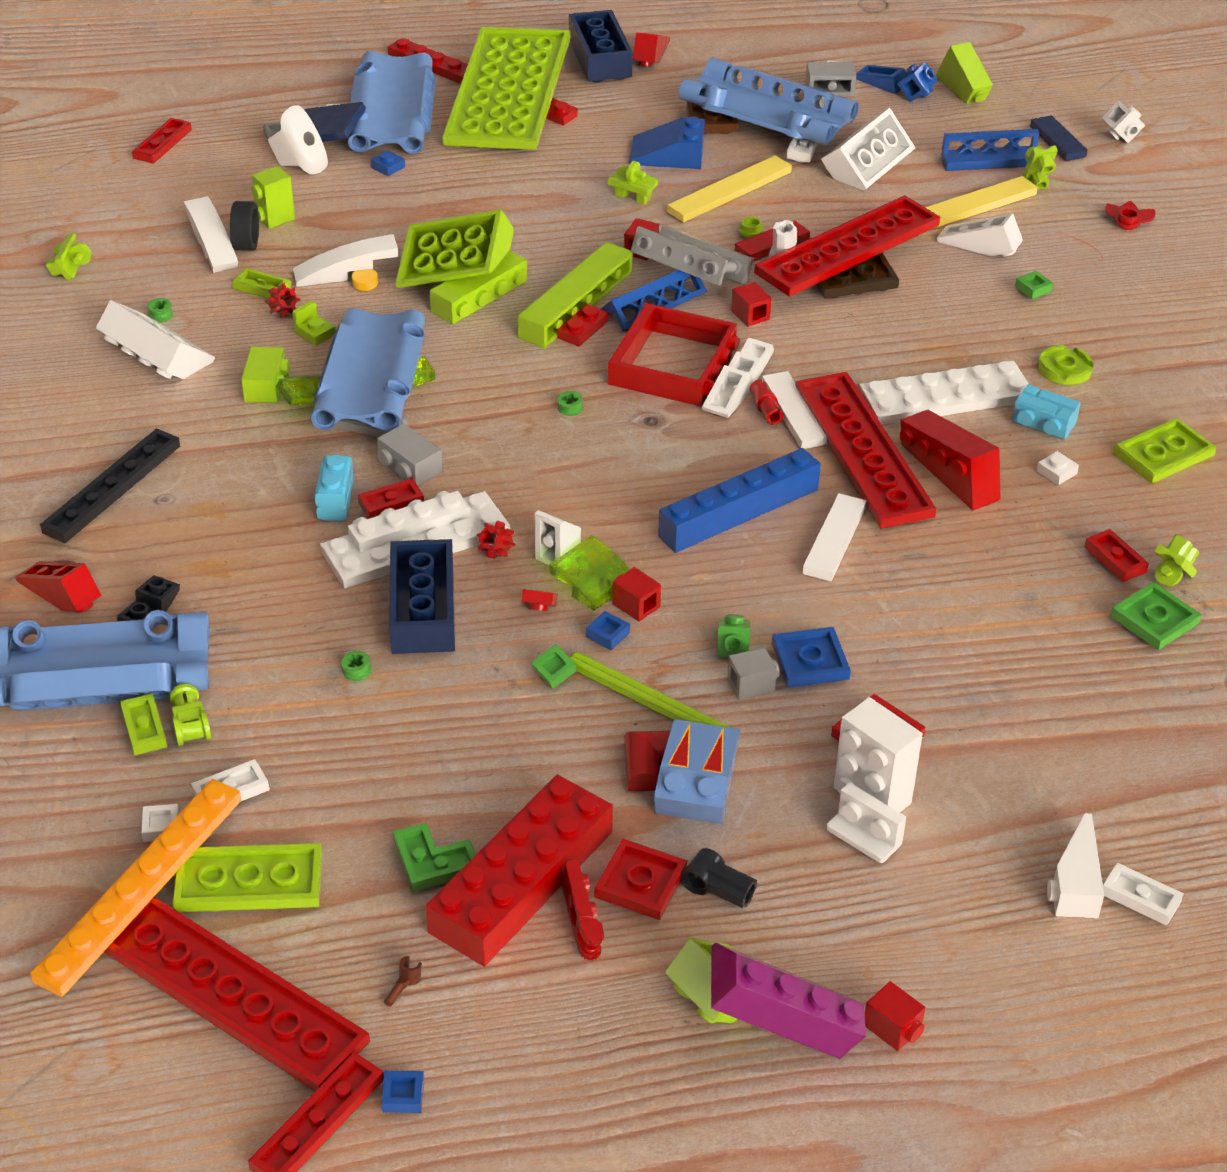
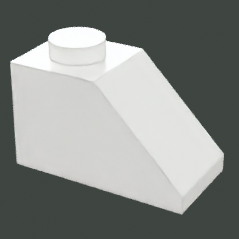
(554, 537)

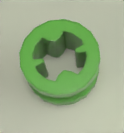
(160, 309)
(570, 397)
(355, 658)

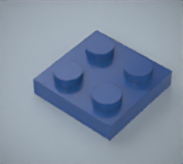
(810, 657)

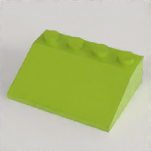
(454, 248)

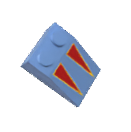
(696, 771)

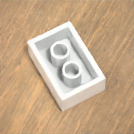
(878, 754)

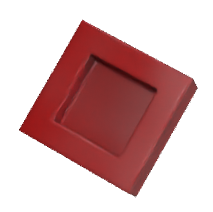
(539, 600)

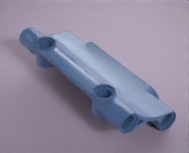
(396, 100)
(805, 119)
(369, 369)
(102, 661)

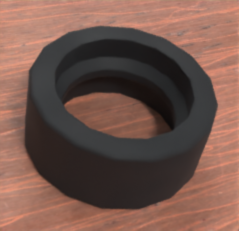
(244, 225)

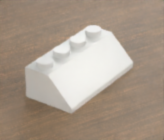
(869, 151)
(152, 342)

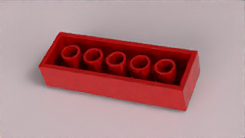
(518, 869)

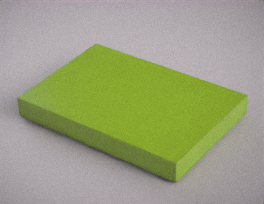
(1164, 450)

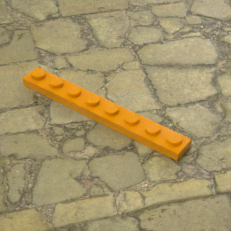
(135, 888)

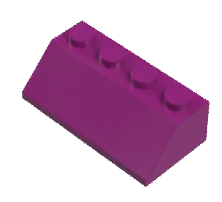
(784, 1003)

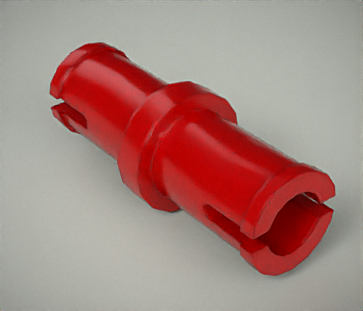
(766, 402)

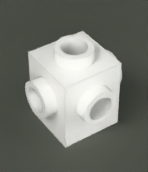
(1123, 121)

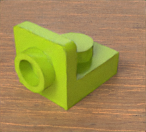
(310, 325)

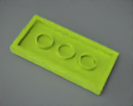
(250, 878)

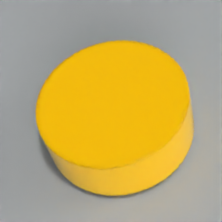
(365, 279)

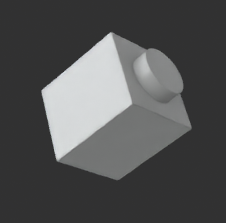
(752, 673)

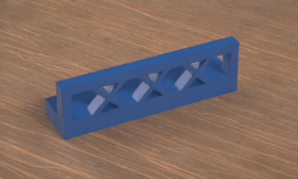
(985, 156)
(636, 297)

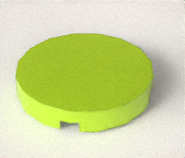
(1065, 365)

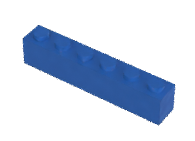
(738, 500)

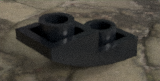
(151, 596)

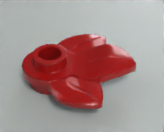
(1128, 215)

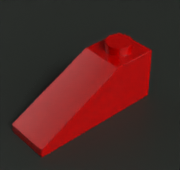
(649, 48)
(61, 584)

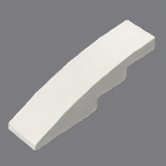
(211, 234)
(336, 263)
(735, 380)

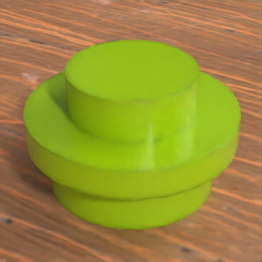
(750, 227)

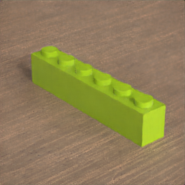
(582, 286)

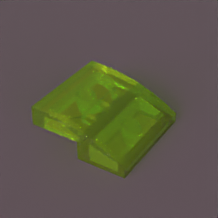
(589, 571)

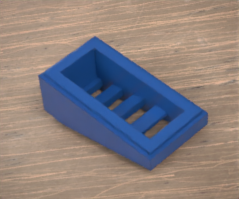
(882, 77)

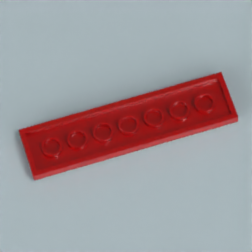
(846, 245)
(866, 451)
(237, 994)

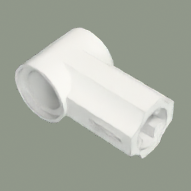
(783, 237)

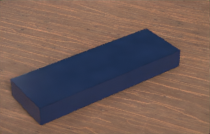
(1057, 135)

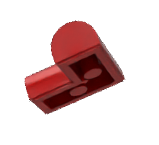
(643, 758)

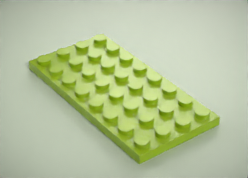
(507, 88)

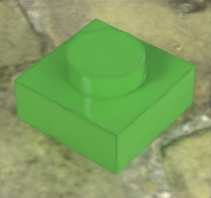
(1034, 284)
(554, 666)

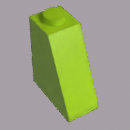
(964, 73)

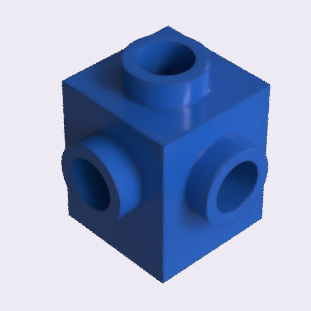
(917, 81)

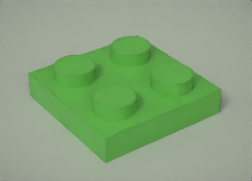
(1155, 615)

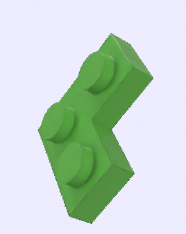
(424, 862)

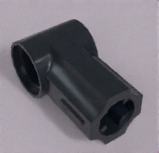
(710, 874)

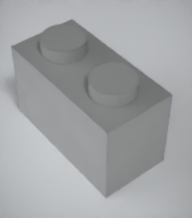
(833, 77)
(409, 454)

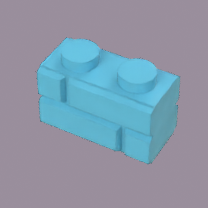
(1046, 411)
(334, 488)

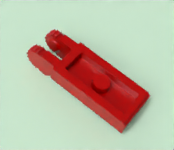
(582, 912)

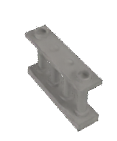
(692, 255)

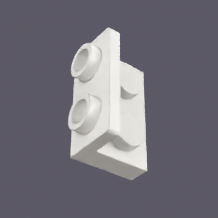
(867, 824)

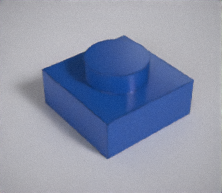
(387, 163)
(608, 630)
(402, 1092)

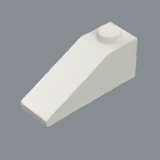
(984, 236)
(1078, 879)

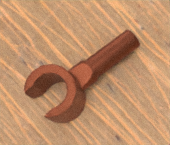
(407, 976)

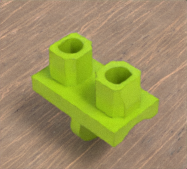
(1039, 165)
(635, 180)
(68, 257)
(1176, 559)

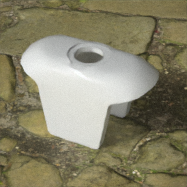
(299, 142)

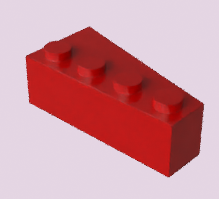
(954, 456)

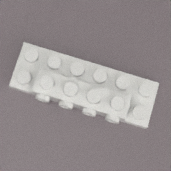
(366, 548)

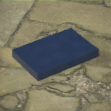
(336, 121)

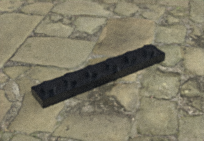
(109, 486)

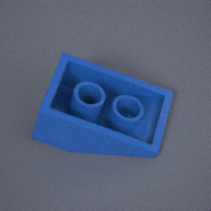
(671, 145)

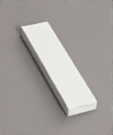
(795, 411)
(834, 537)

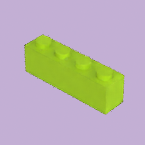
(463, 296)

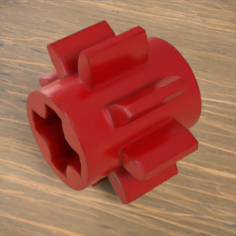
(288, 299)
(495, 539)

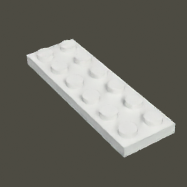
(945, 391)

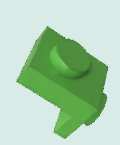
(733, 635)

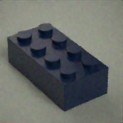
(600, 45)
(422, 596)

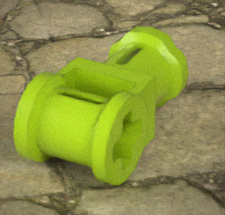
(188, 716)

